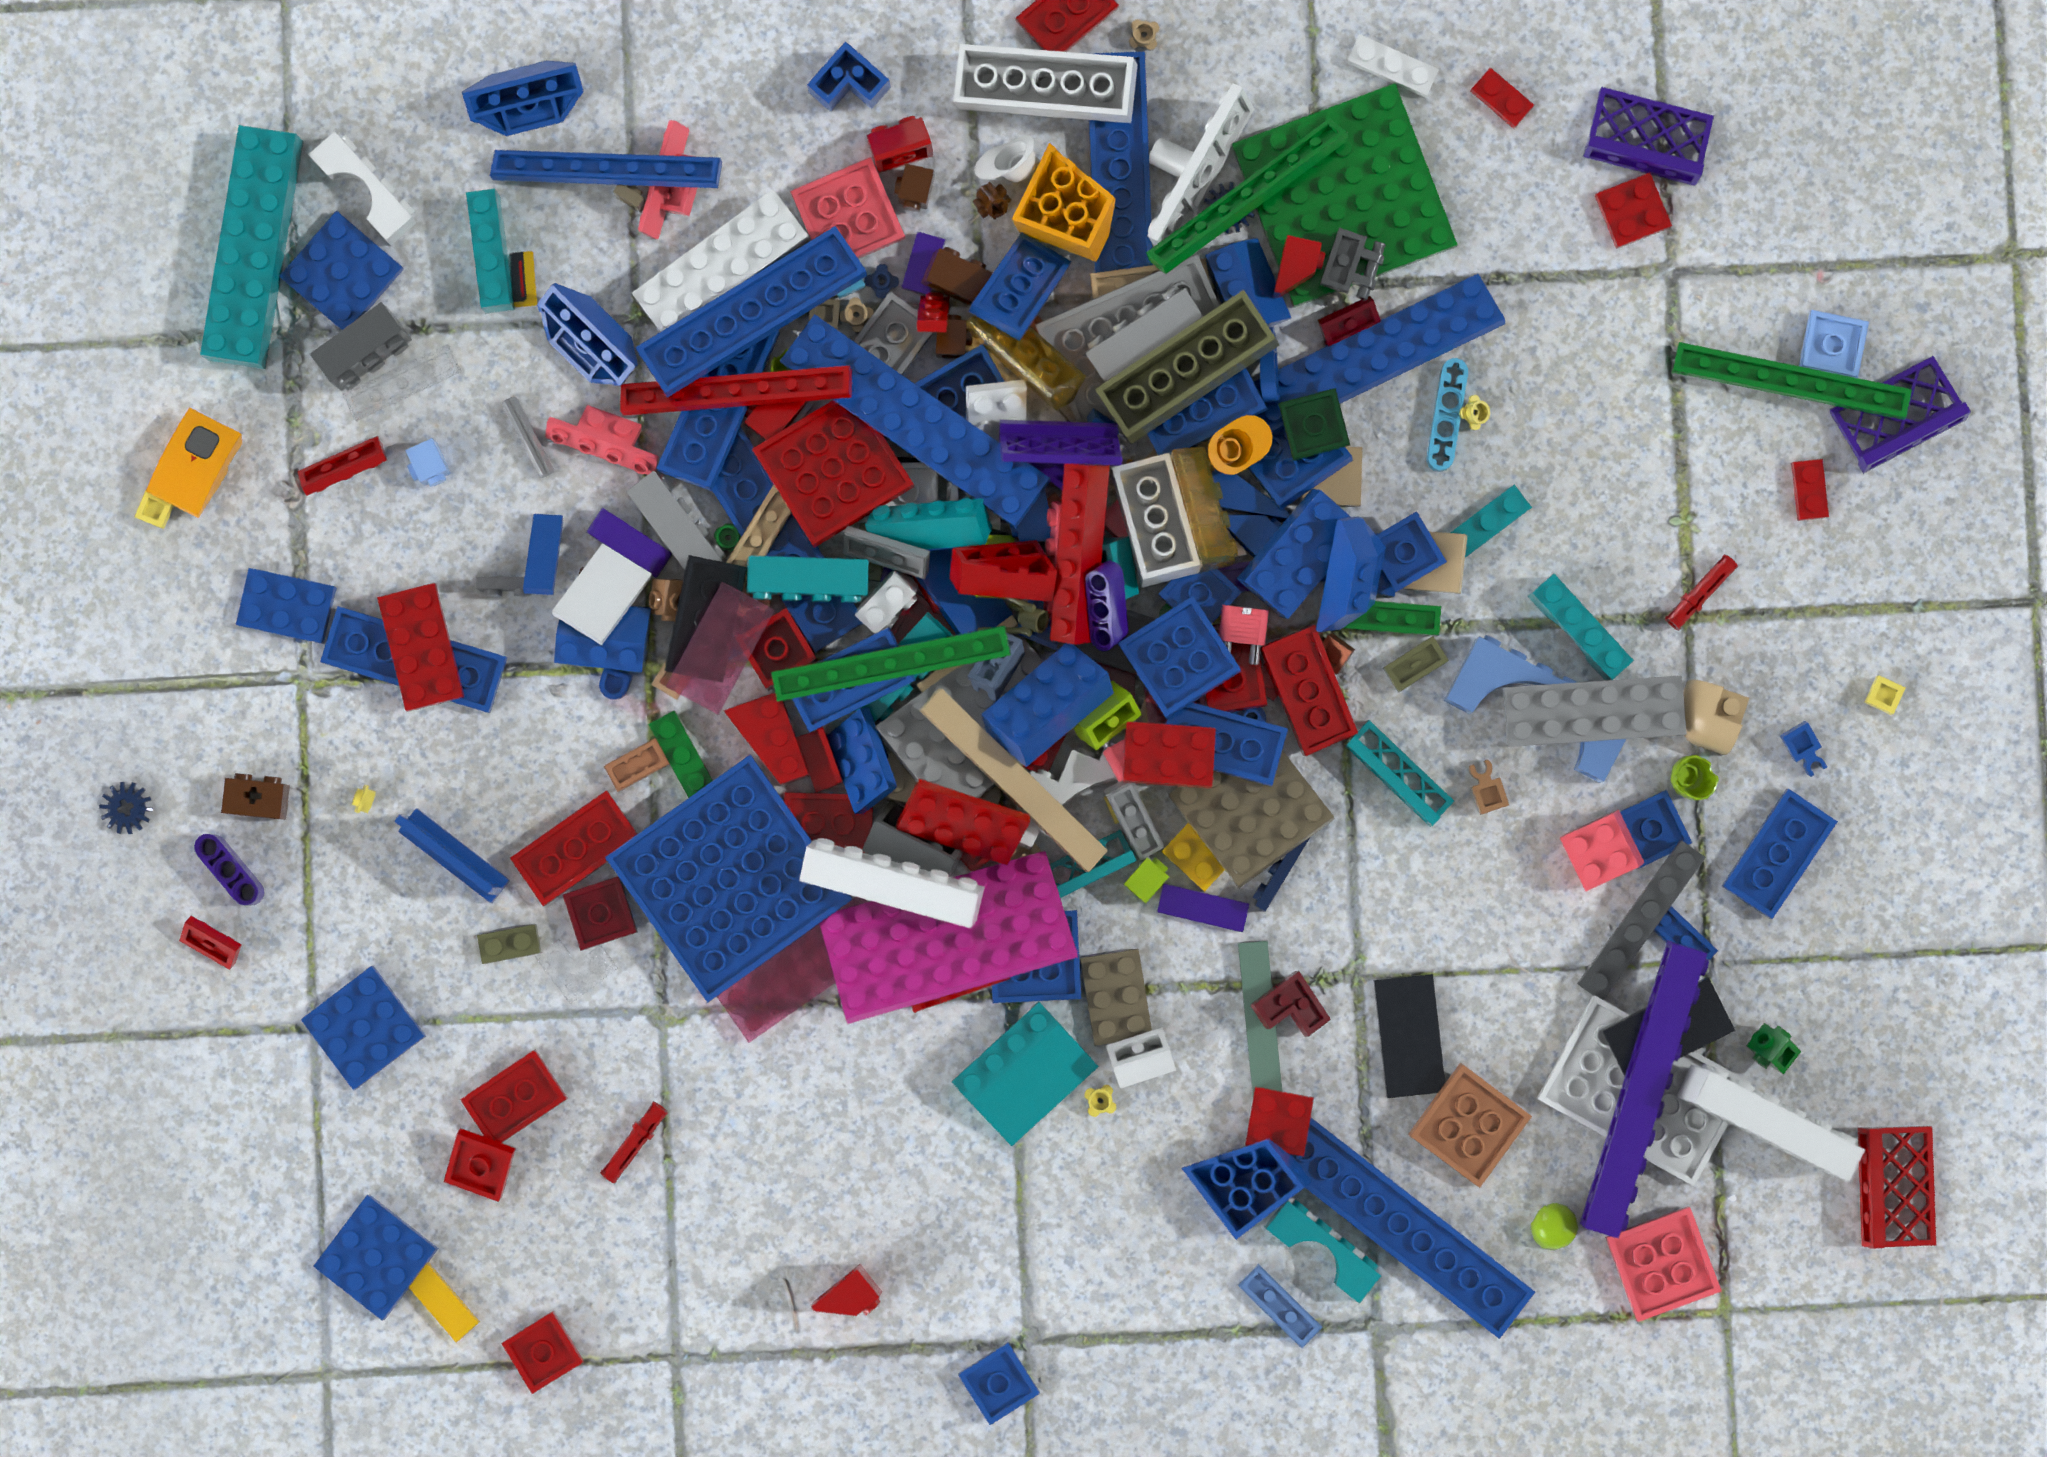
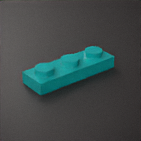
(1493, 518)

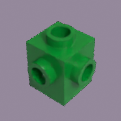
(1773, 1048)

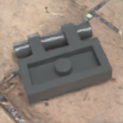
(1344, 260)

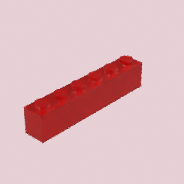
(1078, 548)

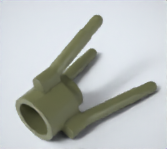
(1029, 617)

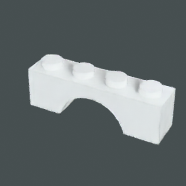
(339, 162)

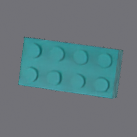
(807, 577)

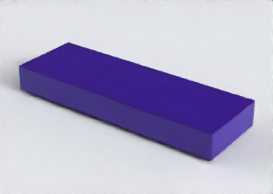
(1203, 908)

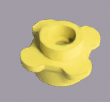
(1482, 412)
(363, 799)
(1104, 1093)

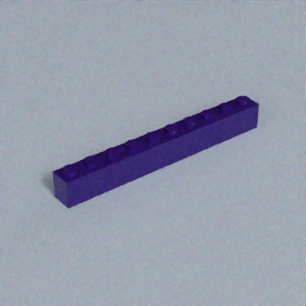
(1643, 1089)

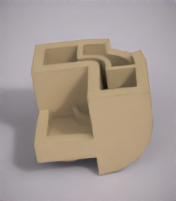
(1713, 715)

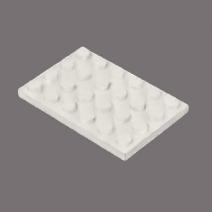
(1588, 1086)

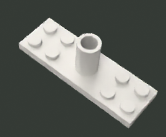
(1198, 168)

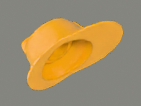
(1226, 452)

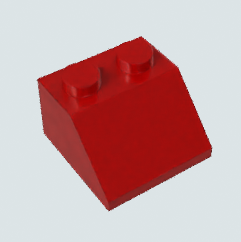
(899, 144)
(850, 1295)

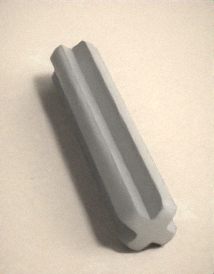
(528, 437)

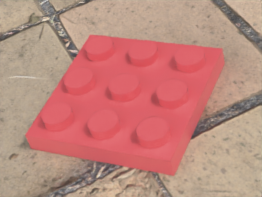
(854, 204)
(1663, 1264)

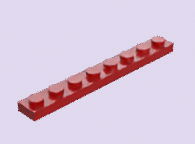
(739, 390)

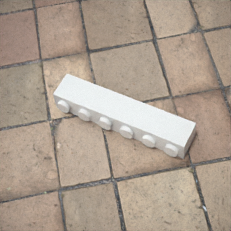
(892, 882)

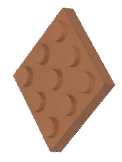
(1469, 1125)

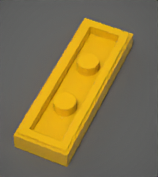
(443, 1303)

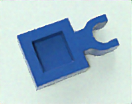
(1802, 745)

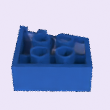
(1247, 1183)

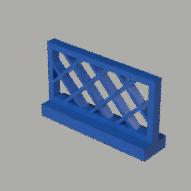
(452, 854)

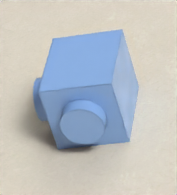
(427, 463)

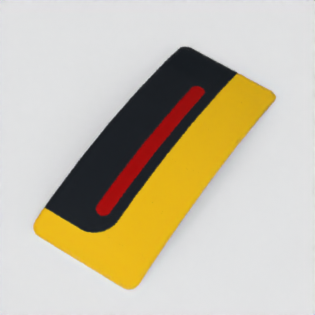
(523, 279)

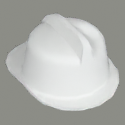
(1010, 160)

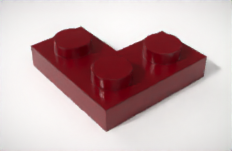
(1291, 998)

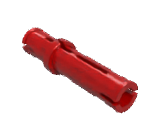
(1693, 601)
(637, 1138)

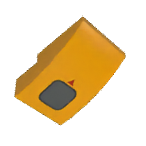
(194, 462)

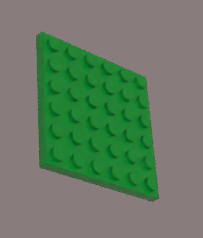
(1366, 186)

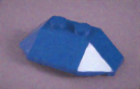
(524, 97)
(587, 336)
(1351, 574)

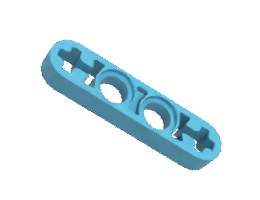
(1449, 415)

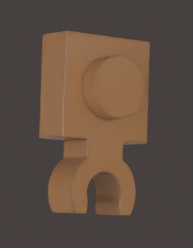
(1488, 793)

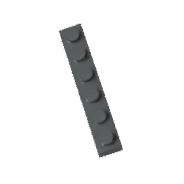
(1641, 920)

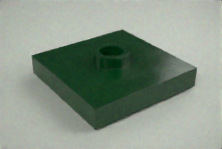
(1314, 424)

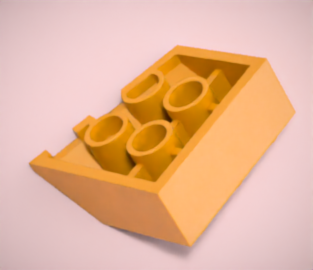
(1065, 207)

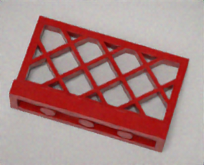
(1873, 1192)

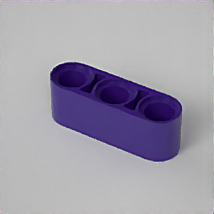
(629, 542)
(1106, 605)
(216, 863)

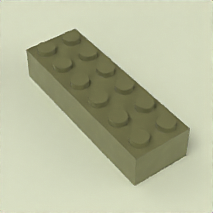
(1187, 366)

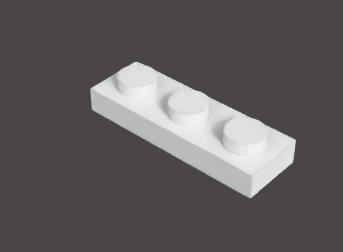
(1392, 66)

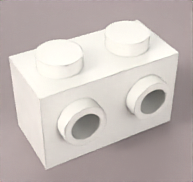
(887, 600)
(1141, 1057)

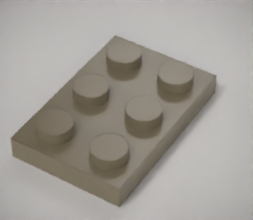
(1115, 996)

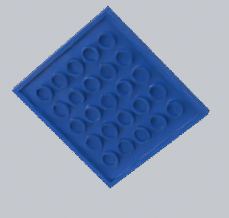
(725, 878)

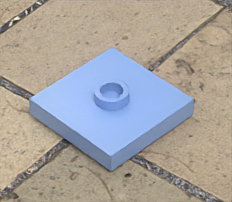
(1833, 343)

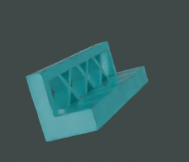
(1392, 781)
(1099, 871)

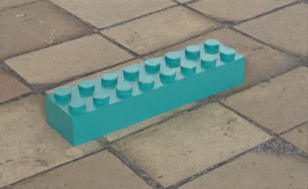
(251, 247)

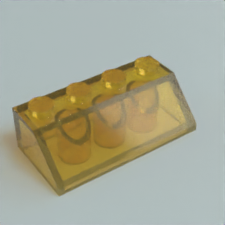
(1033, 361)
(1203, 508)

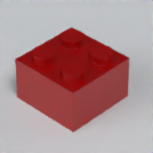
(780, 648)

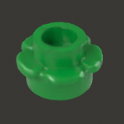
(721, 533)

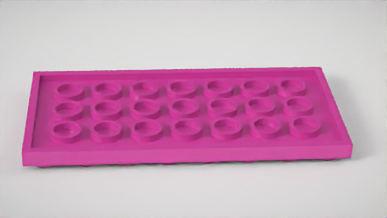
(903, 958)

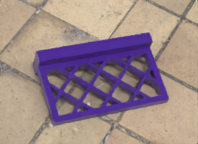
(1640, 158)
(1917, 431)
(1059, 442)

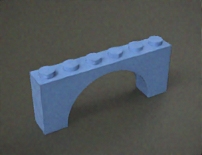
(1492, 667)

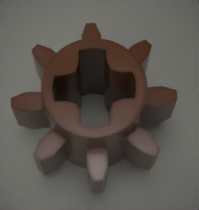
(992, 200)

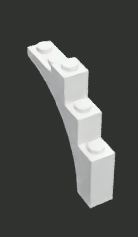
(1078, 776)

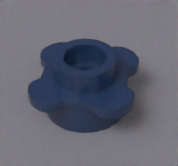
(881, 289)

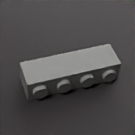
(1143, 334)
(671, 519)

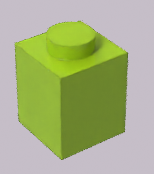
(1147, 879)

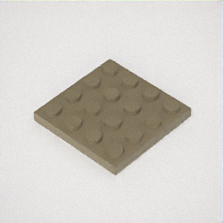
(1250, 822)

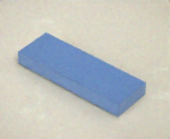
(1280, 1306)

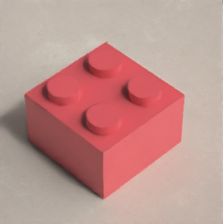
(1602, 850)

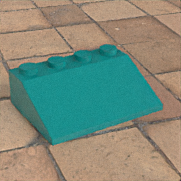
(1025, 1074)

